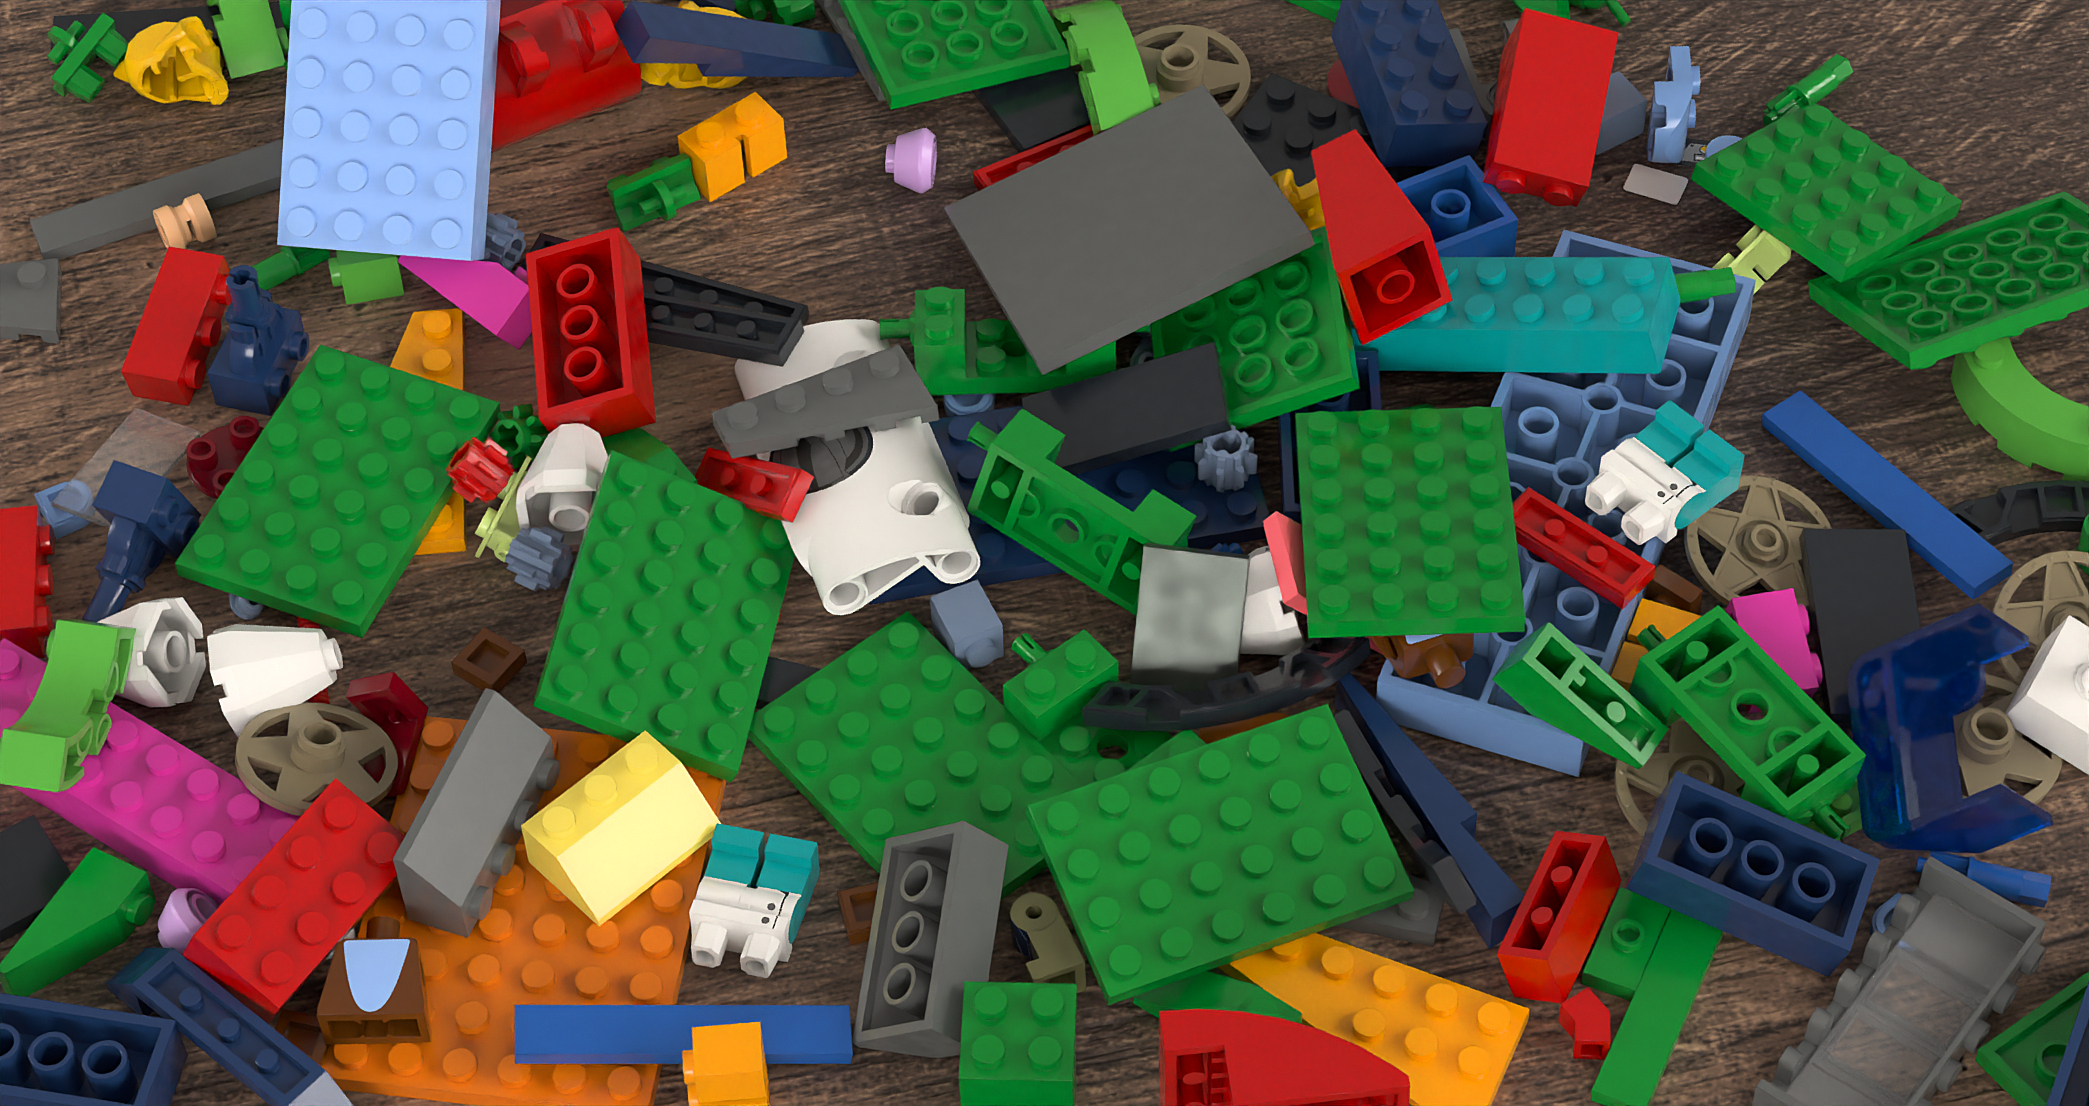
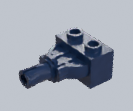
(259, 349)
(146, 523)

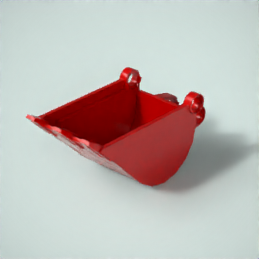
(558, 66)

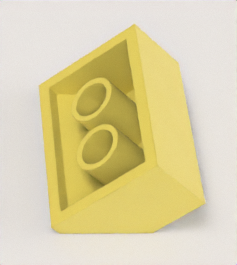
(619, 828)

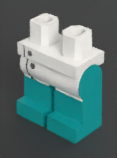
(1665, 476)
(752, 898)

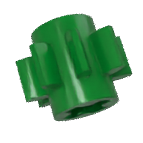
(520, 433)

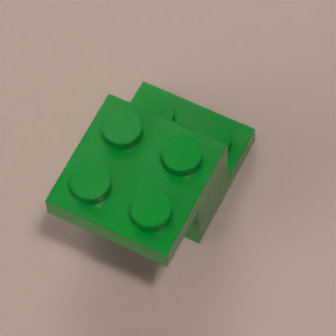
(1018, 1044)

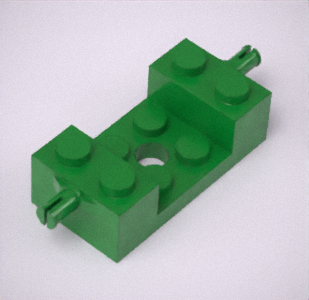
(978, 355)
(1032, 498)
(1050, 704)
(1790, 758)

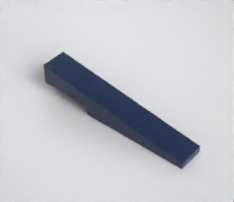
(730, 44)
(1439, 809)

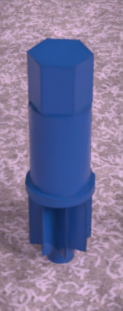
(2005, 881)

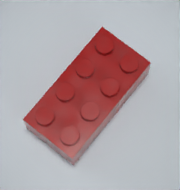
(590, 334)
(298, 902)

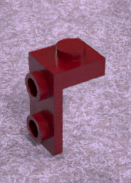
(398, 713)

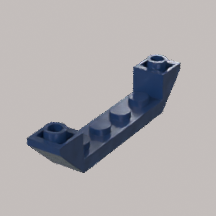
(224, 1029)

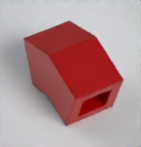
(1588, 1024)

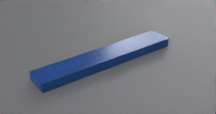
(1887, 494)
(663, 1031)

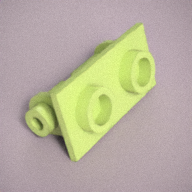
(1759, 252)
(502, 526)

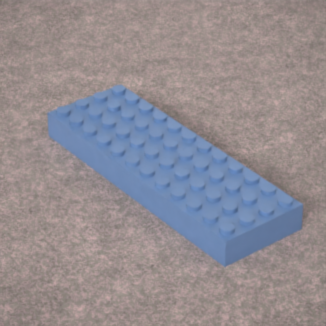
(1555, 444)

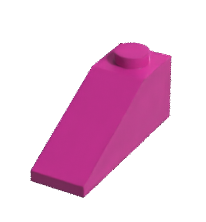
(481, 290)

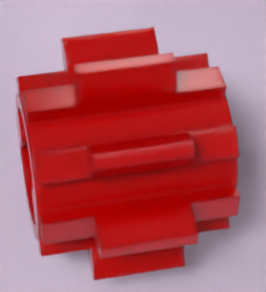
(479, 470)

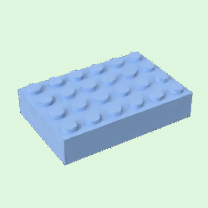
(389, 126)

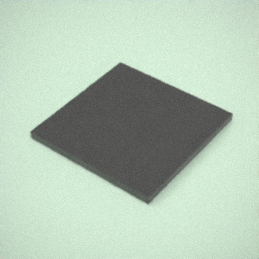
(1126, 228)

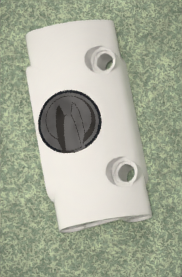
(876, 497)

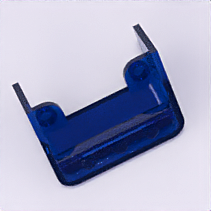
(1905, 726)

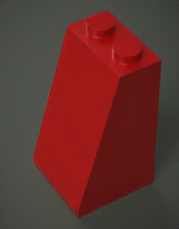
(1549, 107)
(1376, 240)

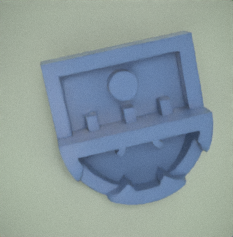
(1673, 108)

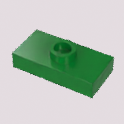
(1625, 944)

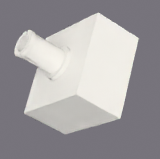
(2055, 695)

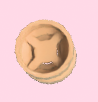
(173, 222)

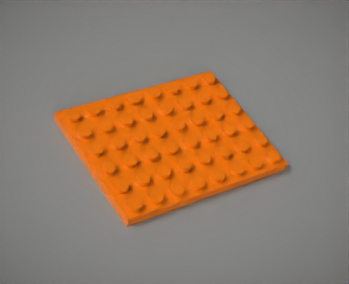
(528, 952)

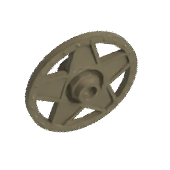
(1187, 66)
(1754, 542)
(2061, 596)
(1994, 750)
(1685, 754)
(314, 755)

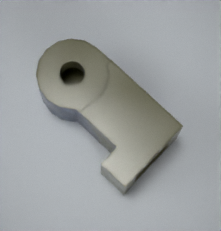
(1045, 939)

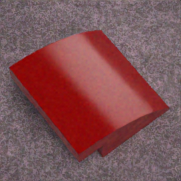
(1267, 1061)

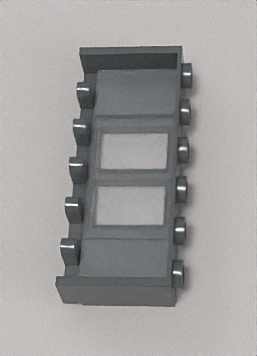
(1913, 999)

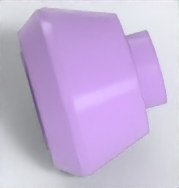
(913, 160)
(183, 916)

